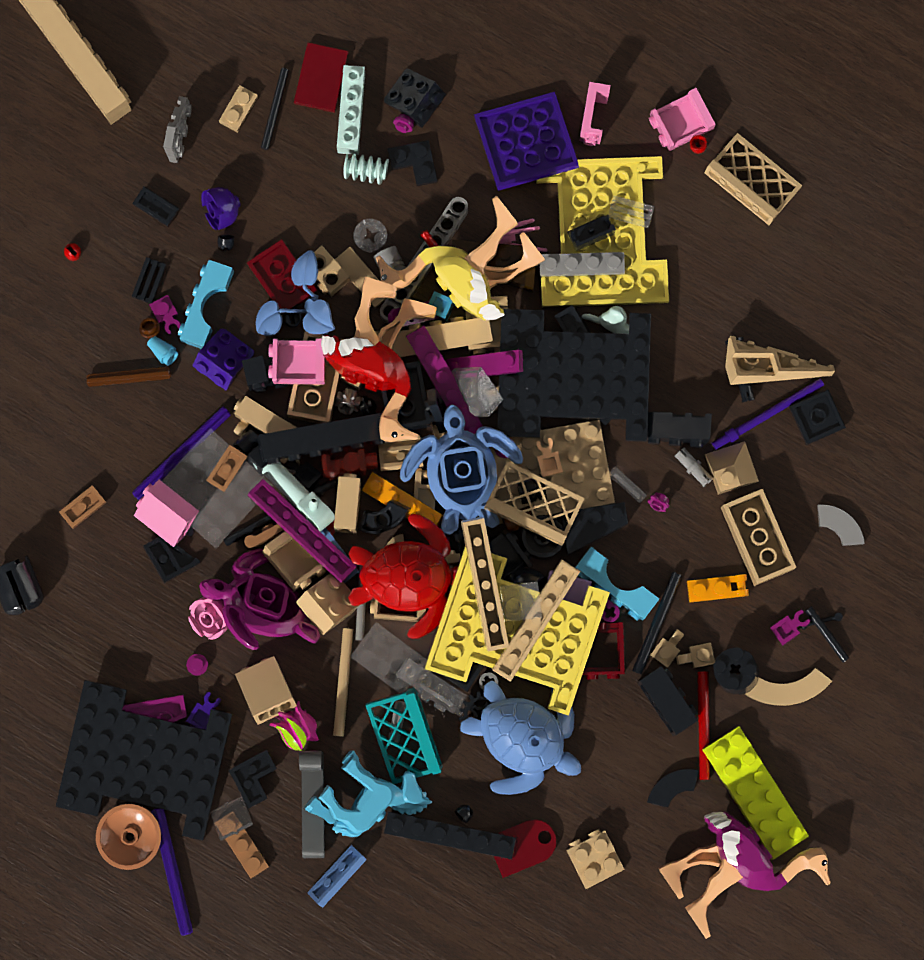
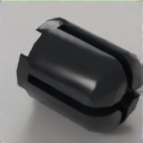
(27, 585)

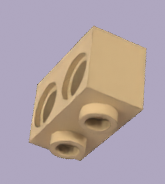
(330, 268)

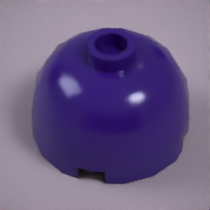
(221, 207)

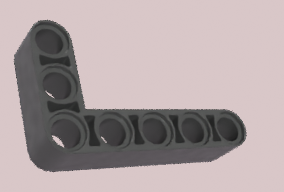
(313, 827)

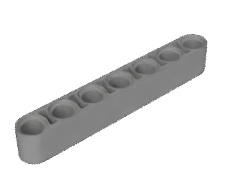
(437, 233)

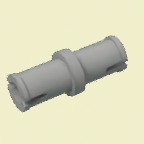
(694, 467)

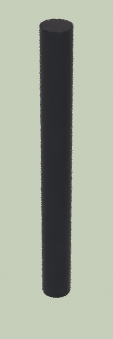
(274, 109)

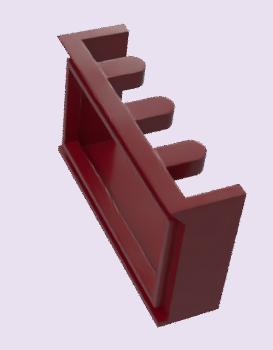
(611, 672)

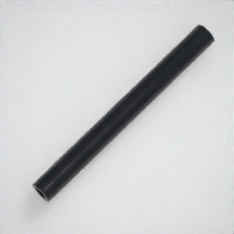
(657, 623)

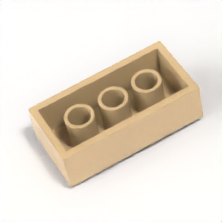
(315, 401)
(758, 537)

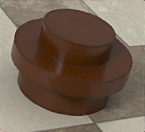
(149, 328)

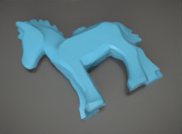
(370, 802)

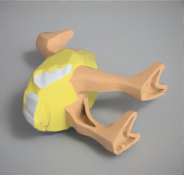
(467, 273)

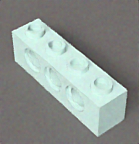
(351, 109)

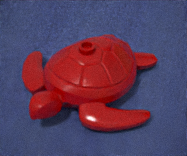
(408, 575)

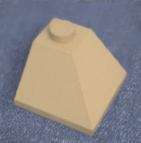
(731, 468)

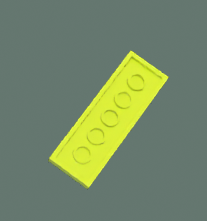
(755, 792)

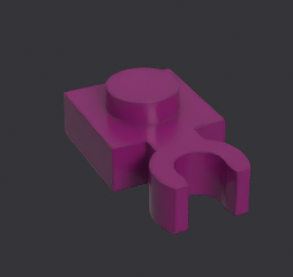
(164, 312)
(787, 629)

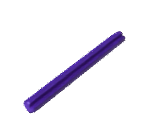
(165, 468)
(172, 874)

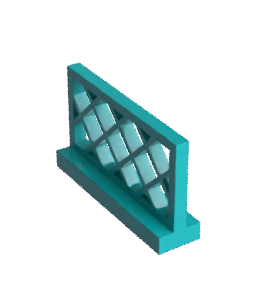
(422, 730)

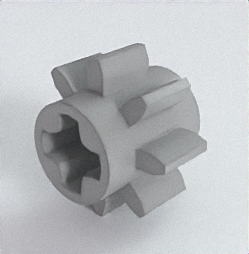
(347, 401)

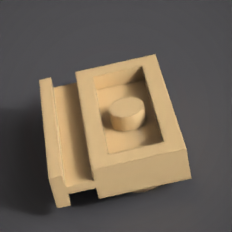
(393, 453)

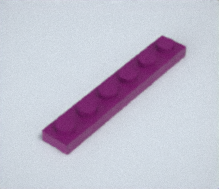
(441, 375)
(302, 530)

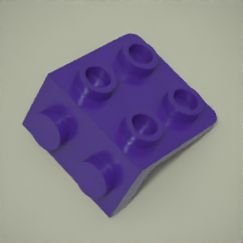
(222, 358)

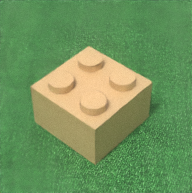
(327, 603)

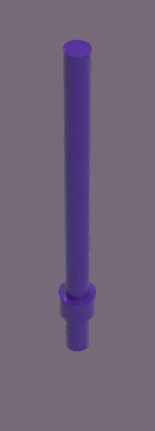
(732, 434)

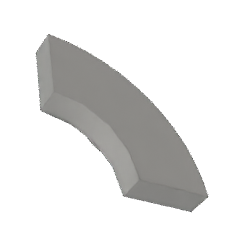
(841, 524)

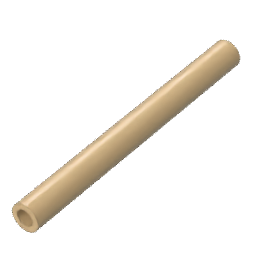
(343, 682)

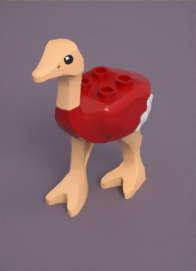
(371, 358)

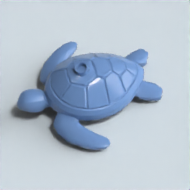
(461, 468)
(523, 739)

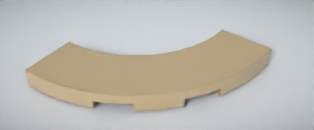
(790, 693)

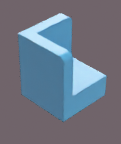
(443, 304)

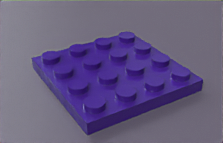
(526, 141)

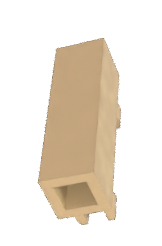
(259, 418)

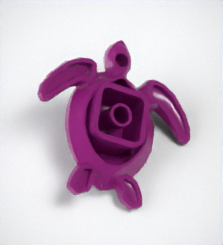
(258, 603)

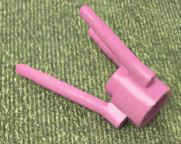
(510, 236)

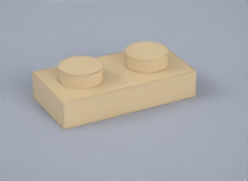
(238, 108)

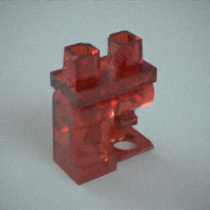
(351, 463)

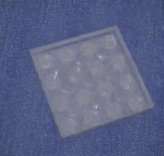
(217, 509)

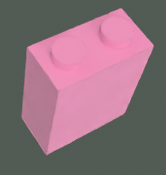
(165, 512)

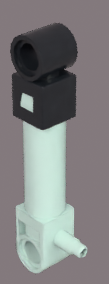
(306, 503)

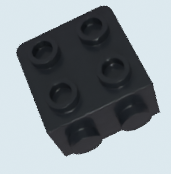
(415, 96)

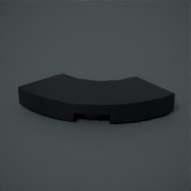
(384, 520)
(672, 785)

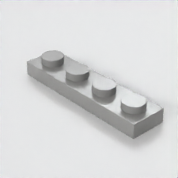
(582, 264)

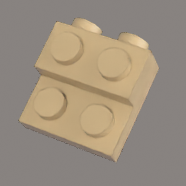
(594, 858)

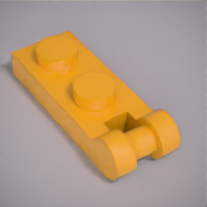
(716, 588)

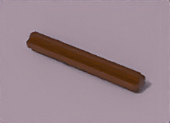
(128, 376)

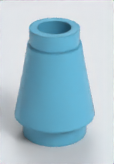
(163, 351)

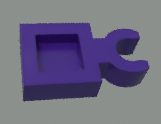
(200, 714)

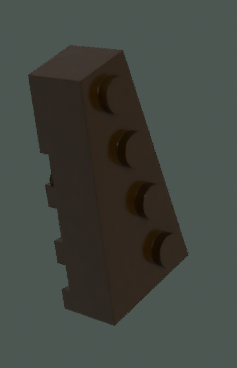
(505, 256)

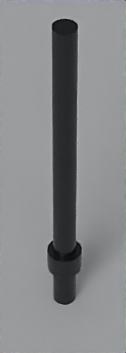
(318, 489)

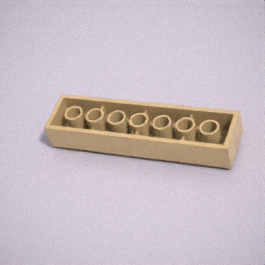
(79, 57)

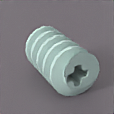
(365, 169)

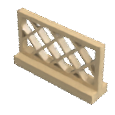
(739, 188)
(525, 520)

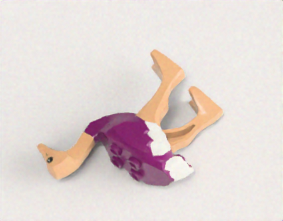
(739, 861)

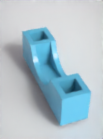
(214, 279)
(637, 601)

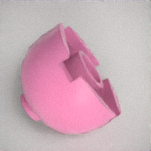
(208, 618)

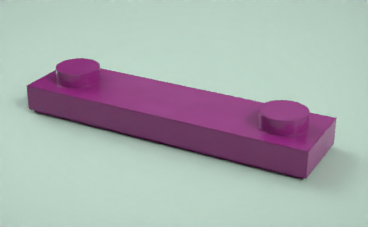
(491, 363)

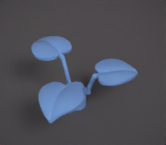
(318, 312)

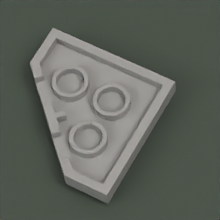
(177, 130)

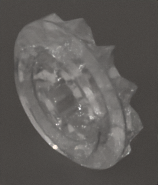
(373, 226)

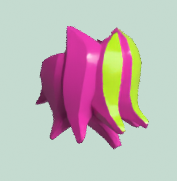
(296, 727)

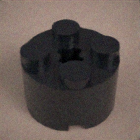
(535, 547)
(730, 681)

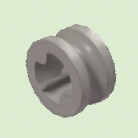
(490, 675)

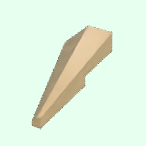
(757, 364)

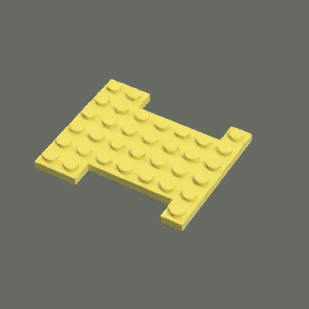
(587, 195)
(554, 659)

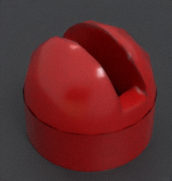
(701, 141)
(69, 255)

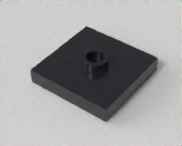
(817, 417)

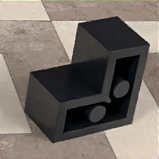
(257, 374)

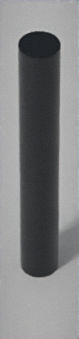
(827, 634)

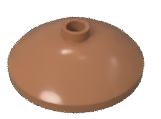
(113, 831)

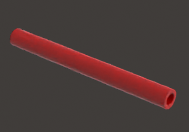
(703, 720)

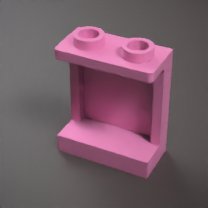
(596, 93)
(682, 120)
(297, 362)

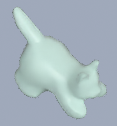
(612, 320)

